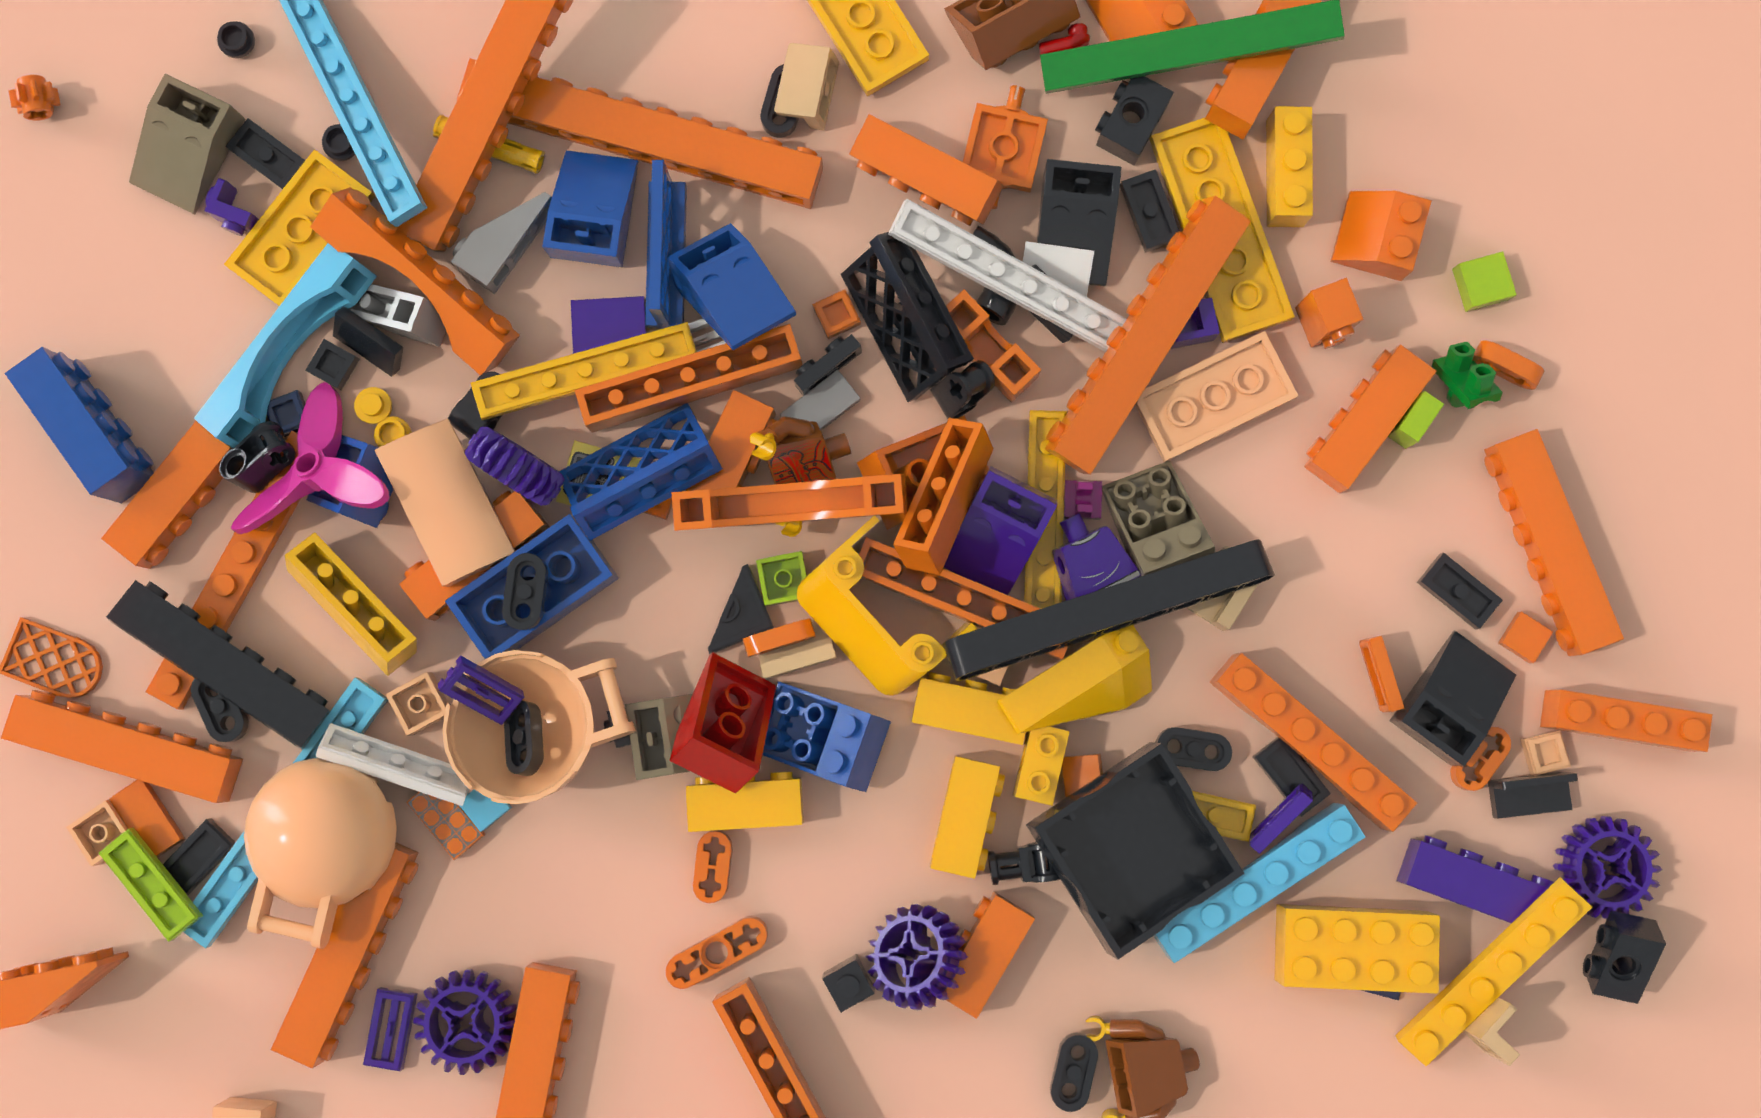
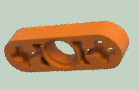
(696, 974)

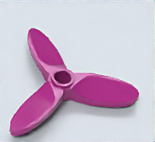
(316, 467)

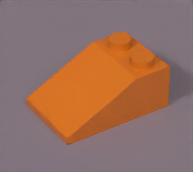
(907, 458)

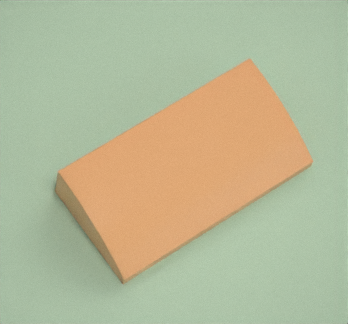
(445, 502)

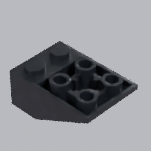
(1080, 210)
(1455, 700)

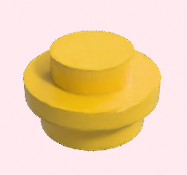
(373, 405)
(390, 430)

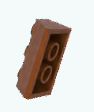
(1004, 27)

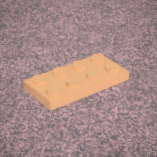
(1215, 396)

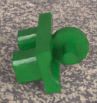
(1467, 381)

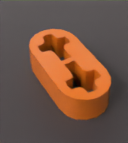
(1509, 364)
(779, 637)
(1487, 764)
(703, 865)

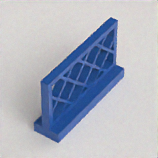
(664, 238)
(644, 484)

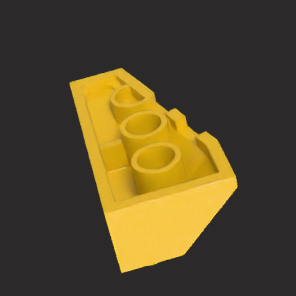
(1089, 682)

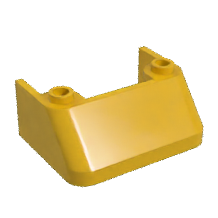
(856, 631)

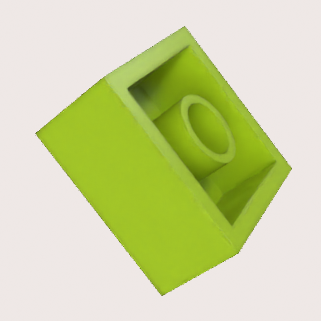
(1484, 281)
(1416, 420)
(781, 577)

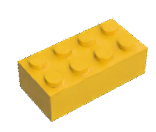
(1357, 948)

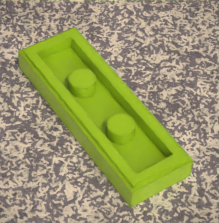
(150, 884)

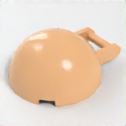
(478, 743)
(316, 842)

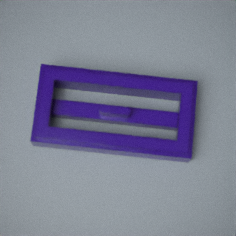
(456, 674)
(1280, 817)
(404, 1033)

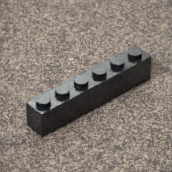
(218, 664)

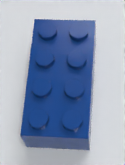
(81, 424)
(574, 576)

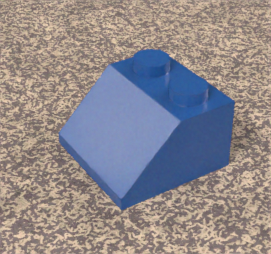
(364, 455)

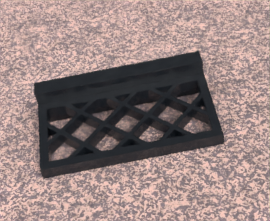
(920, 306)

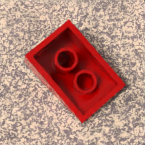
(725, 724)

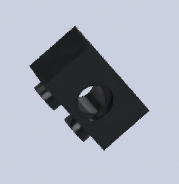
(1125, 138)
(1623, 956)

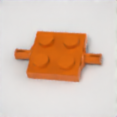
(1006, 142)

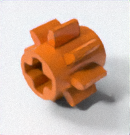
(34, 97)

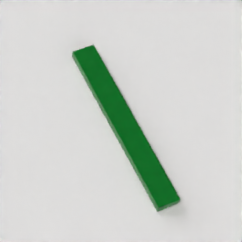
(1193, 46)

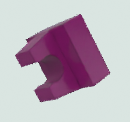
(1083, 498)

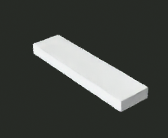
(392, 763)

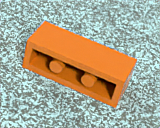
(732, 441)
(989, 951)

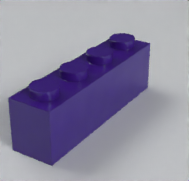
(1469, 881)

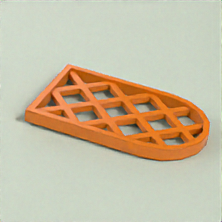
(13, 648)

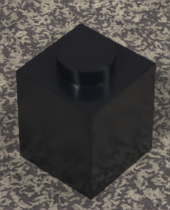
(848, 983)

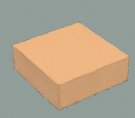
(1545, 752)

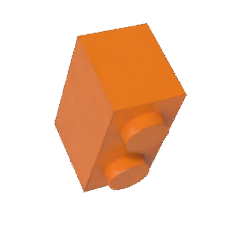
(1329, 314)

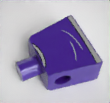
(1090, 559)

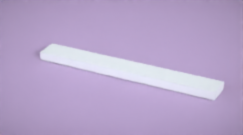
(1004, 274)

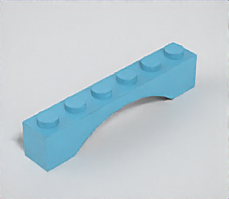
(246, 390)
(1278, 869)

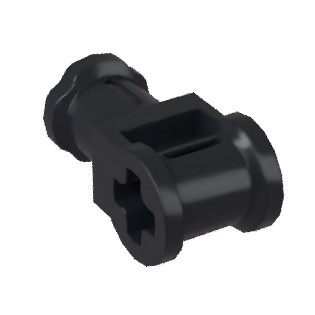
(1029, 867)

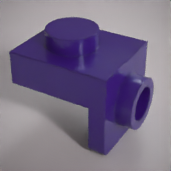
(219, 206)

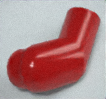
(1077, 38)

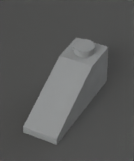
(497, 246)
(401, 314)

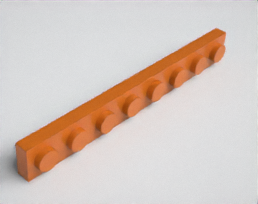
(226, 590)

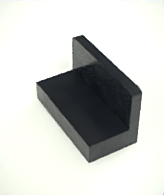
(1531, 794)

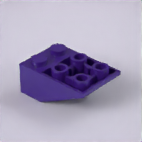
(1000, 531)

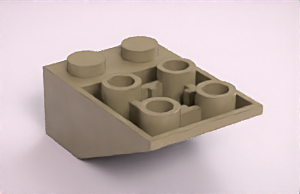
(183, 143)
(1156, 519)
(655, 734)

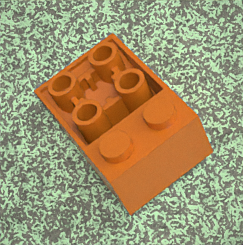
(50, 987)

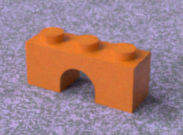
(1009, 363)

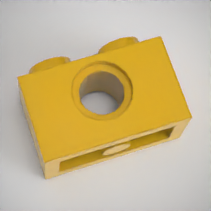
(1041, 765)

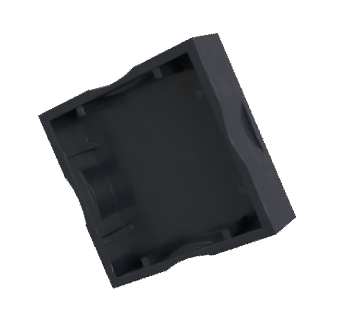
(1134, 849)

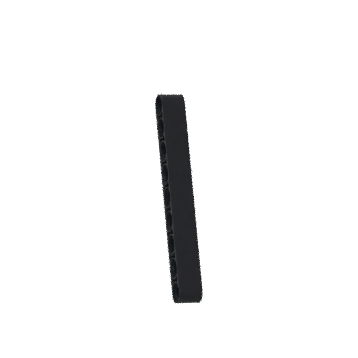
(1108, 610)

